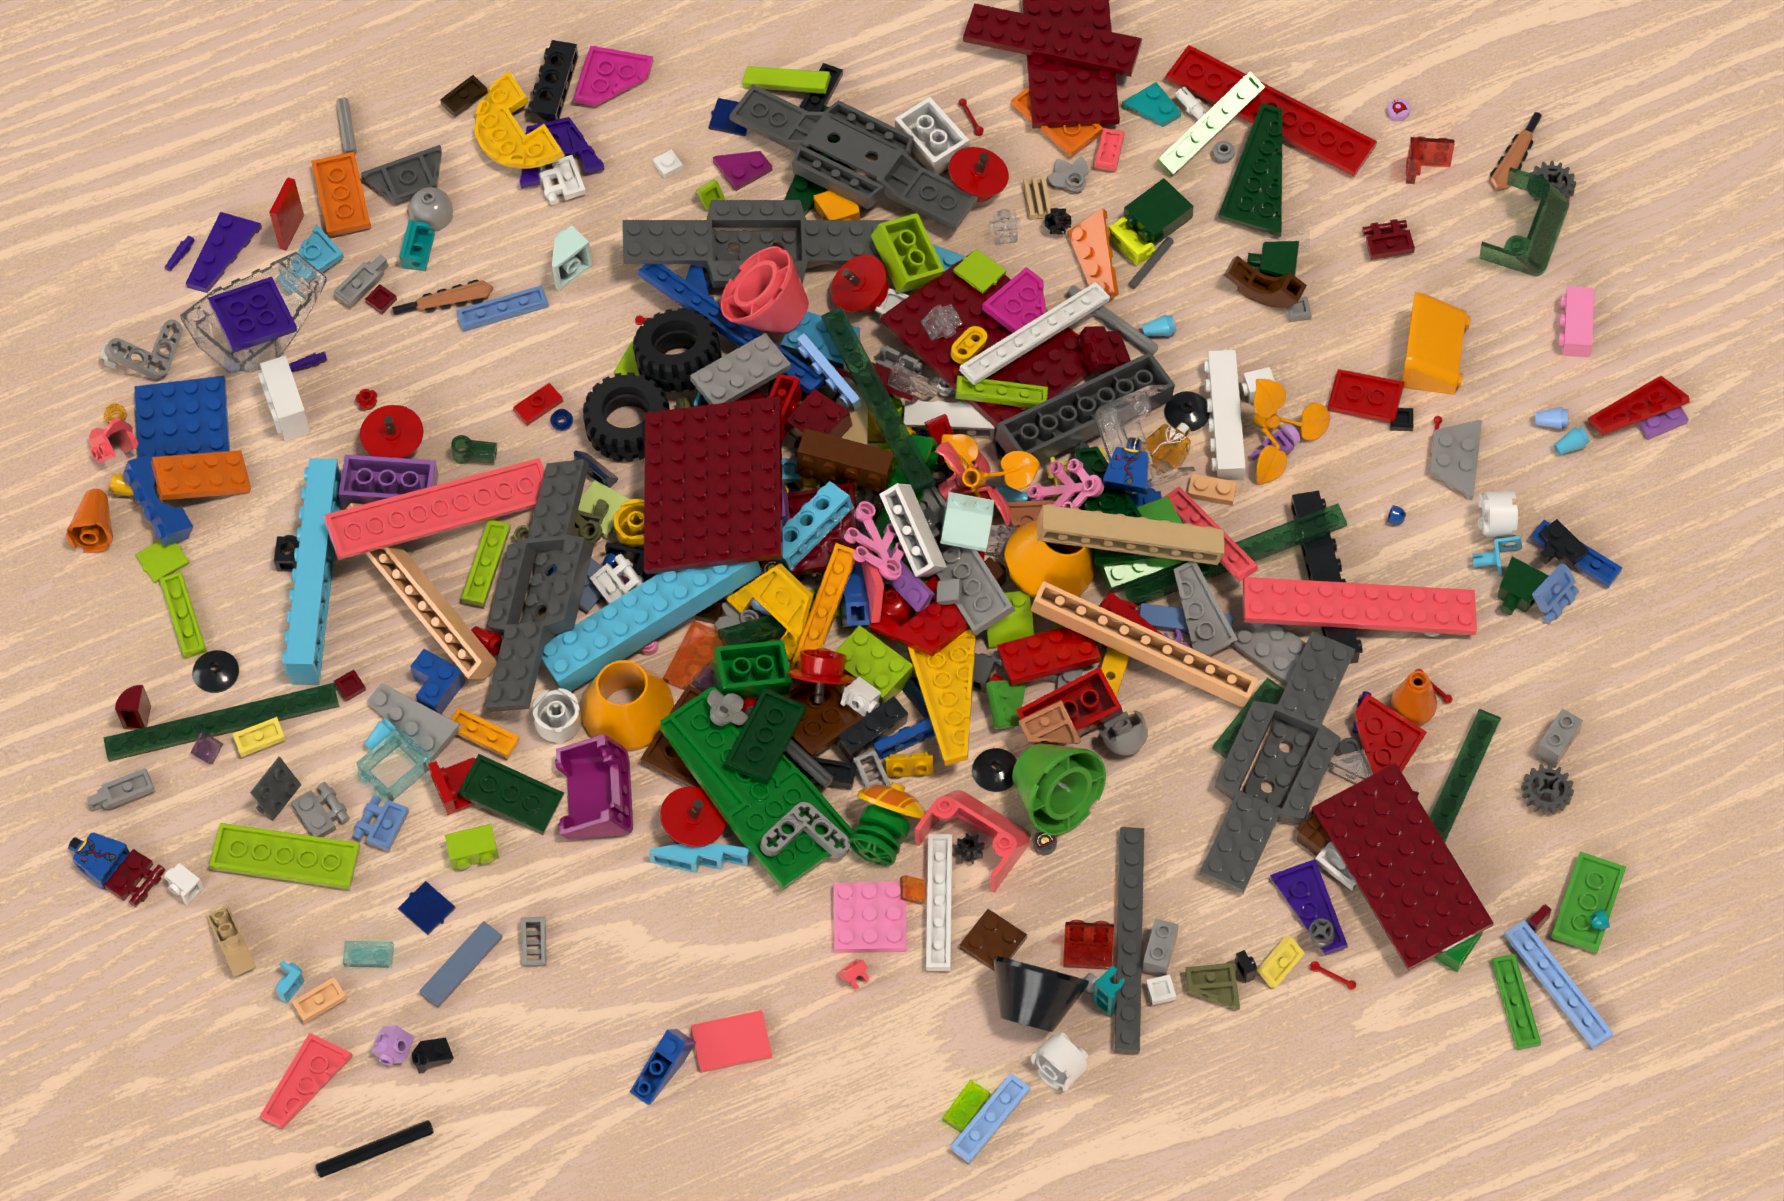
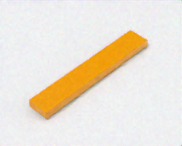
(826, 601)

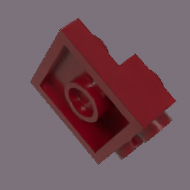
(1102, 349)

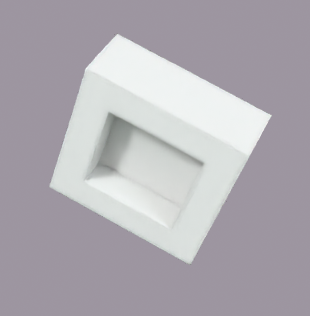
(668, 164)
(1161, 989)

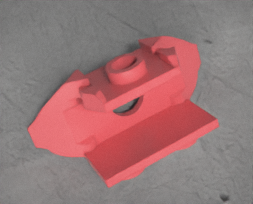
(101, 447)

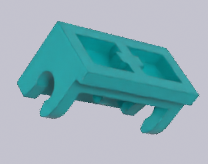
(416, 246)
(1106, 991)

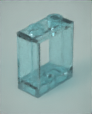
(396, 739)

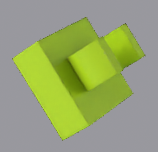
(709, 192)

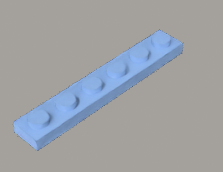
(1558, 984)

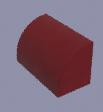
(133, 708)

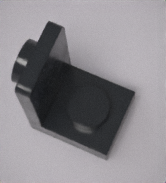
(635, 555)

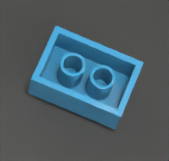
(819, 336)

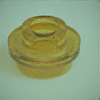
(113, 409)

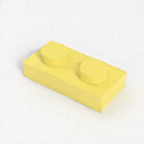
(259, 737)
(1280, 961)

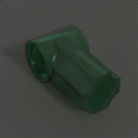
(475, 450)

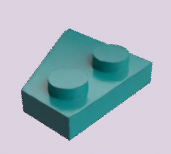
(1154, 105)

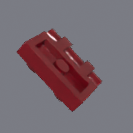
(1388, 244)
(130, 873)

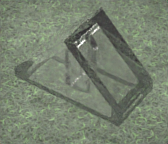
(1351, 766)

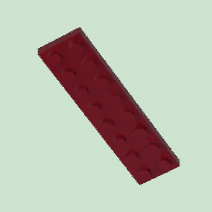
(1052, 39)

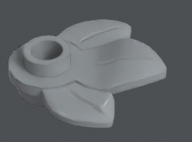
(1067, 173)
(734, 617)
(726, 708)

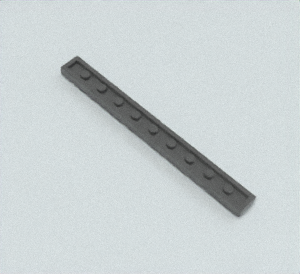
(1129, 940)

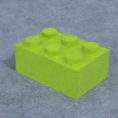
(907, 252)
(875, 663)

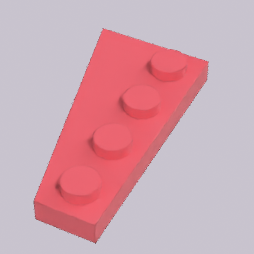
(307, 1074)

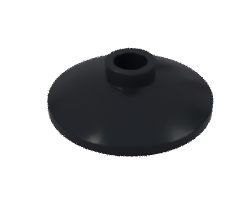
(1194, 418)
(219, 679)
(994, 779)

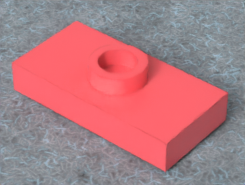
(1109, 149)

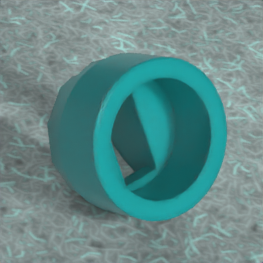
(1599, 920)

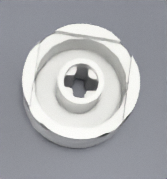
(1498, 514)
(557, 715)
(1060, 1062)

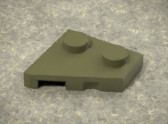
(1214, 984)

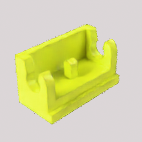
(1130, 242)

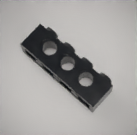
(566, 57)

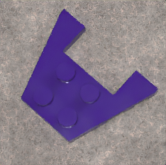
(571, 143)

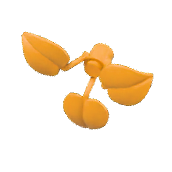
(1267, 399)
(1018, 466)

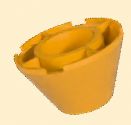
(1034, 562)
(632, 723)

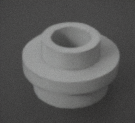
(1223, 156)

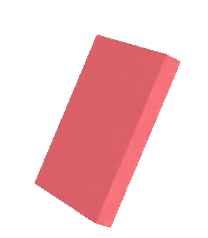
(874, 588)
(731, 1041)

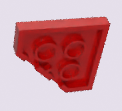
(1386, 735)

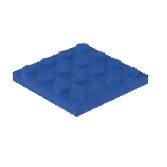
(182, 417)

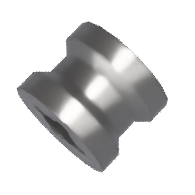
(1320, 927)

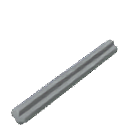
(1119, 324)

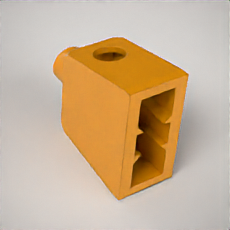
(835, 207)

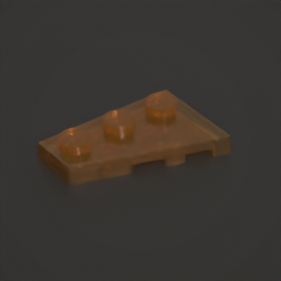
(692, 655)

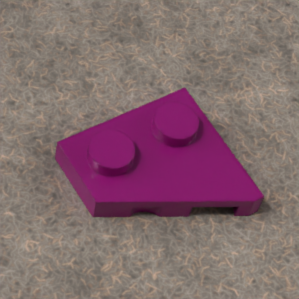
(742, 168)

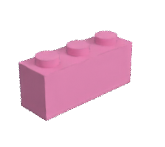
(1577, 321)

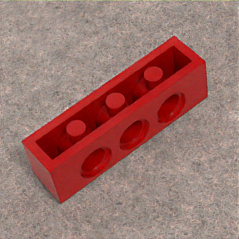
(790, 393)

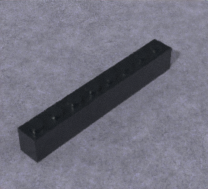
(1322, 564)

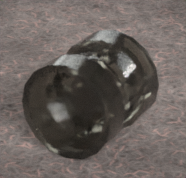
(867, 495)

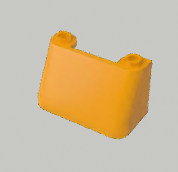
(1434, 345)

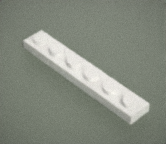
(939, 902)

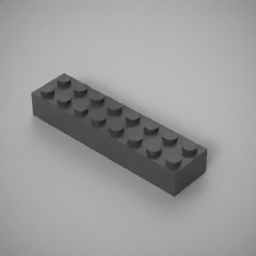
(1071, 415)

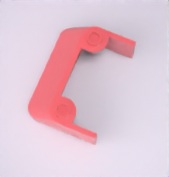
(1009, 837)

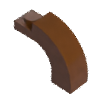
(1264, 289)

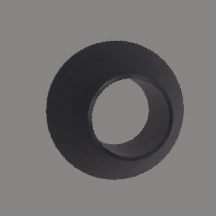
(1034, 993)

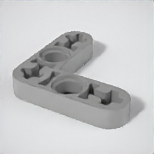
(155, 357)
(802, 824)

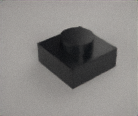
(1246, 966)

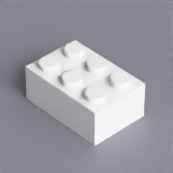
(933, 133)
(283, 398)

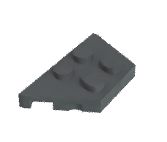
(406, 176)

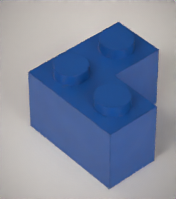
(439, 678)

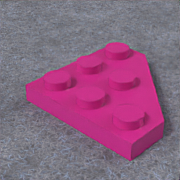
(609, 74)
(1017, 301)

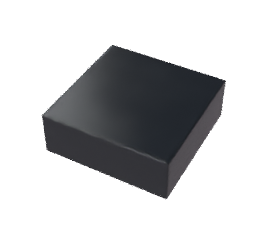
(1403, 420)

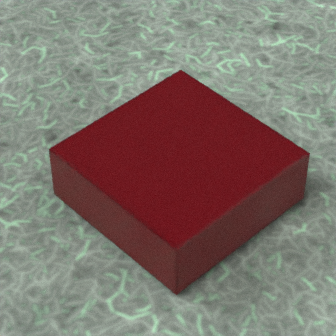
(380, 299)
(350, 685)
(1540, 918)

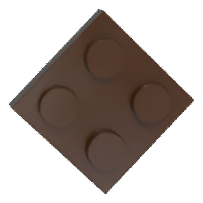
(992, 937)

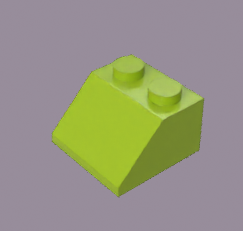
(1015, 625)

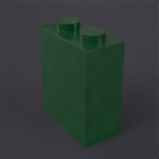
(1158, 212)

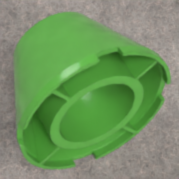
(1058, 785)

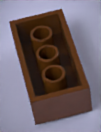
(843, 461)

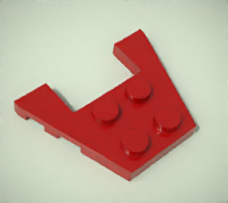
(929, 629)

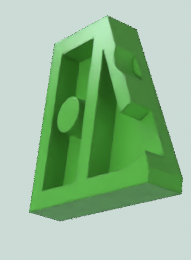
(1004, 702)

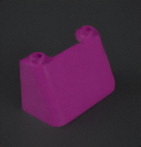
(596, 788)

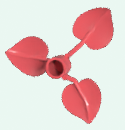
(955, 482)

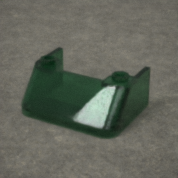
(1532, 253)

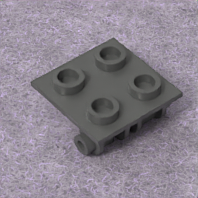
(275, 789)

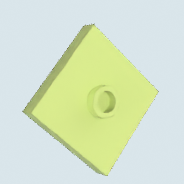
(614, 499)

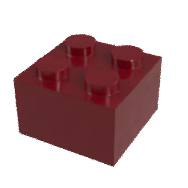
(819, 414)

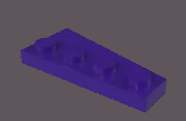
(220, 249)
(1309, 899)

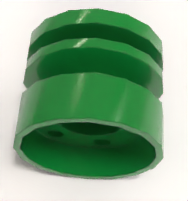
(879, 835)

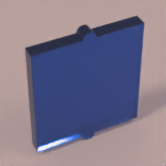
(721, 118)
(426, 908)

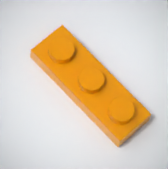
(485, 733)

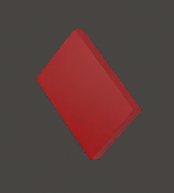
(286, 213)
(1366, 396)

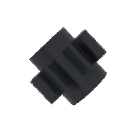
(1057, 221)
(966, 843)

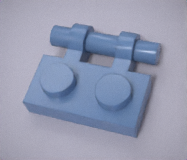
(1556, 593)
(386, 826)

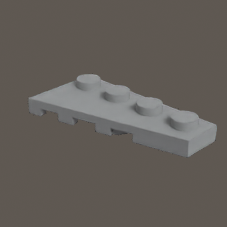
(1204, 617)
(423, 725)

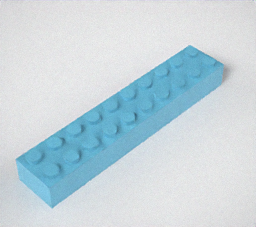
(312, 575)
(639, 619)

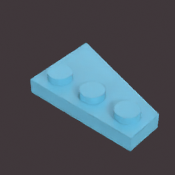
(320, 250)

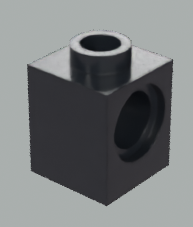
(283, 561)

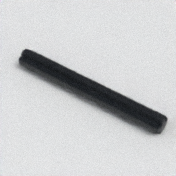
(374, 1148)

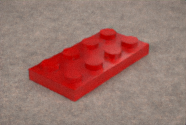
(1046, 654)

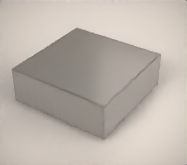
(1299, 311)
(949, 591)

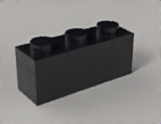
(865, 732)

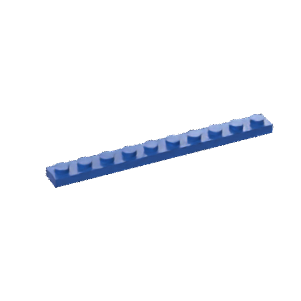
(692, 298)

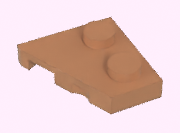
(1050, 726)

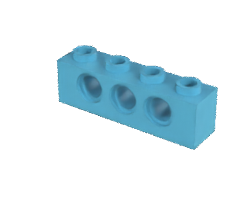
(821, 522)

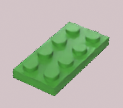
(1590, 889)

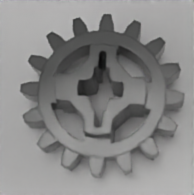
(1556, 176)
(1546, 798)

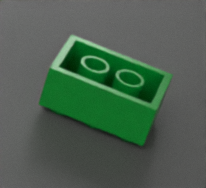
(751, 668)

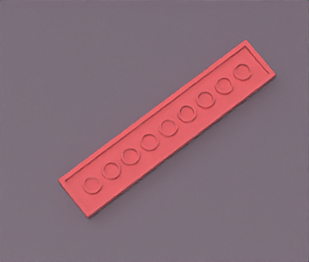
(435, 509)
(1359, 606)

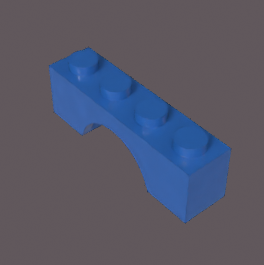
(169, 523)

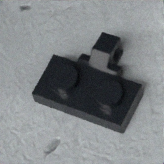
(1561, 544)

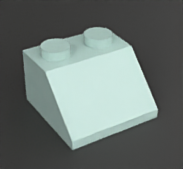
(570, 257)
(967, 521)

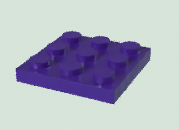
(252, 314)

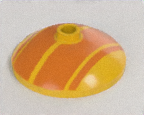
(893, 798)

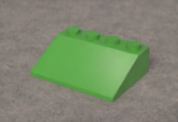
(1121, 573)

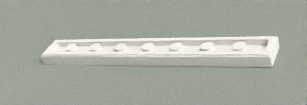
(1034, 333)

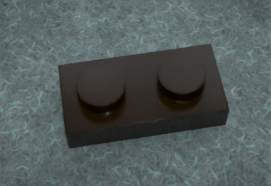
(463, 95)

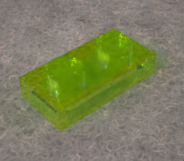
(966, 1106)

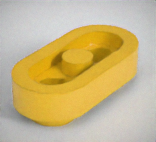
(966, 345)

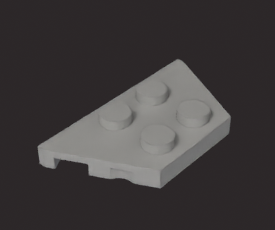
(1456, 456)

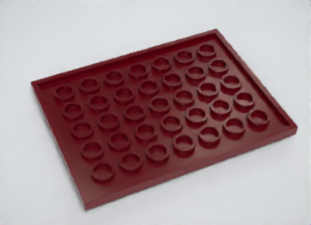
(1052, 364)
(713, 485)

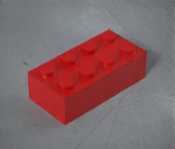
(1086, 699)

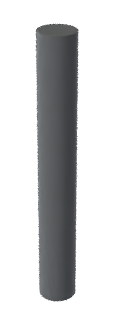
(1151, 262)

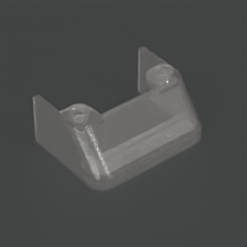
(1120, 421)

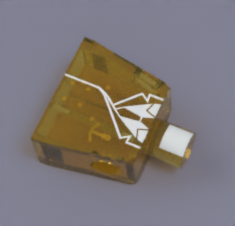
(1170, 444)

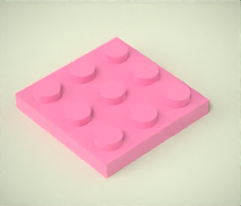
(869, 917)

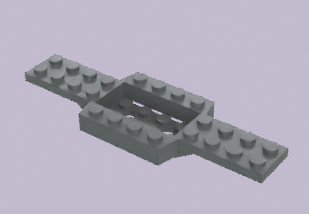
(860, 134)
(701, 245)
(556, 545)
(1296, 720)

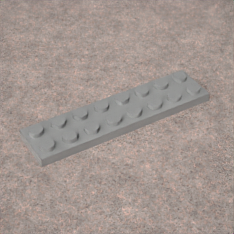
(982, 597)

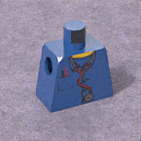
(1128, 468)
(98, 856)

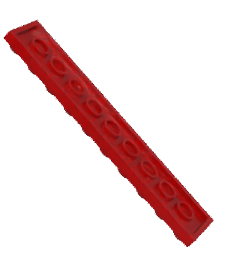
(1301, 124)

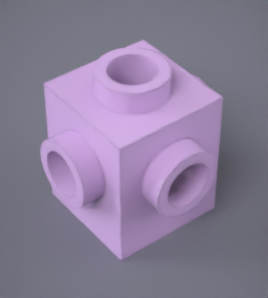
(392, 1045)

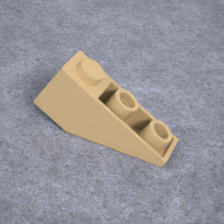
(231, 941)

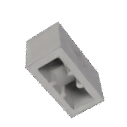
(1558, 738)
(1160, 948)

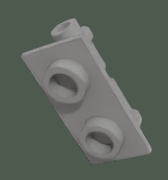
(890, 355)

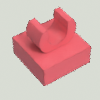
(852, 971)

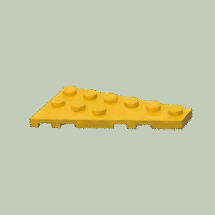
(947, 692)

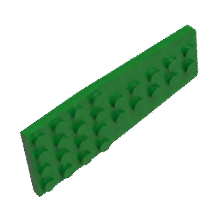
(744, 802)

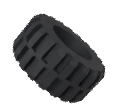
(671, 331)
(614, 394)

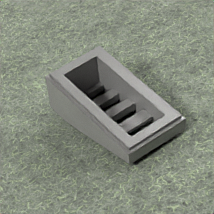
(871, 755)
(533, 922)

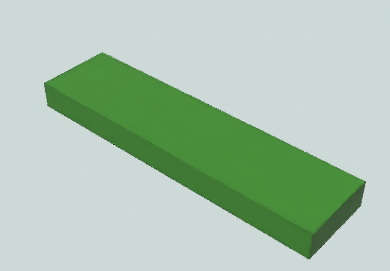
(1516, 1002)

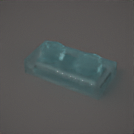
(368, 954)

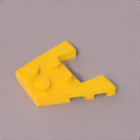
(783, 598)

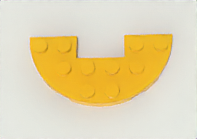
(501, 134)

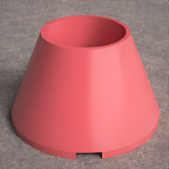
(766, 293)

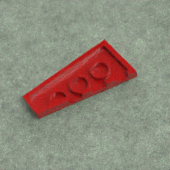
(1643, 403)

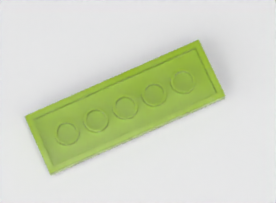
(284, 856)

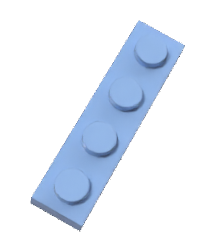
(834, 379)
(990, 1118)

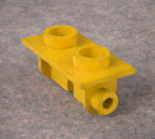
(903, 766)

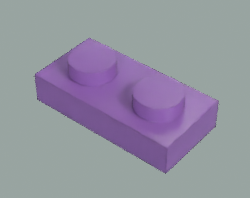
(1663, 422)

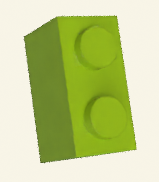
(472, 847)

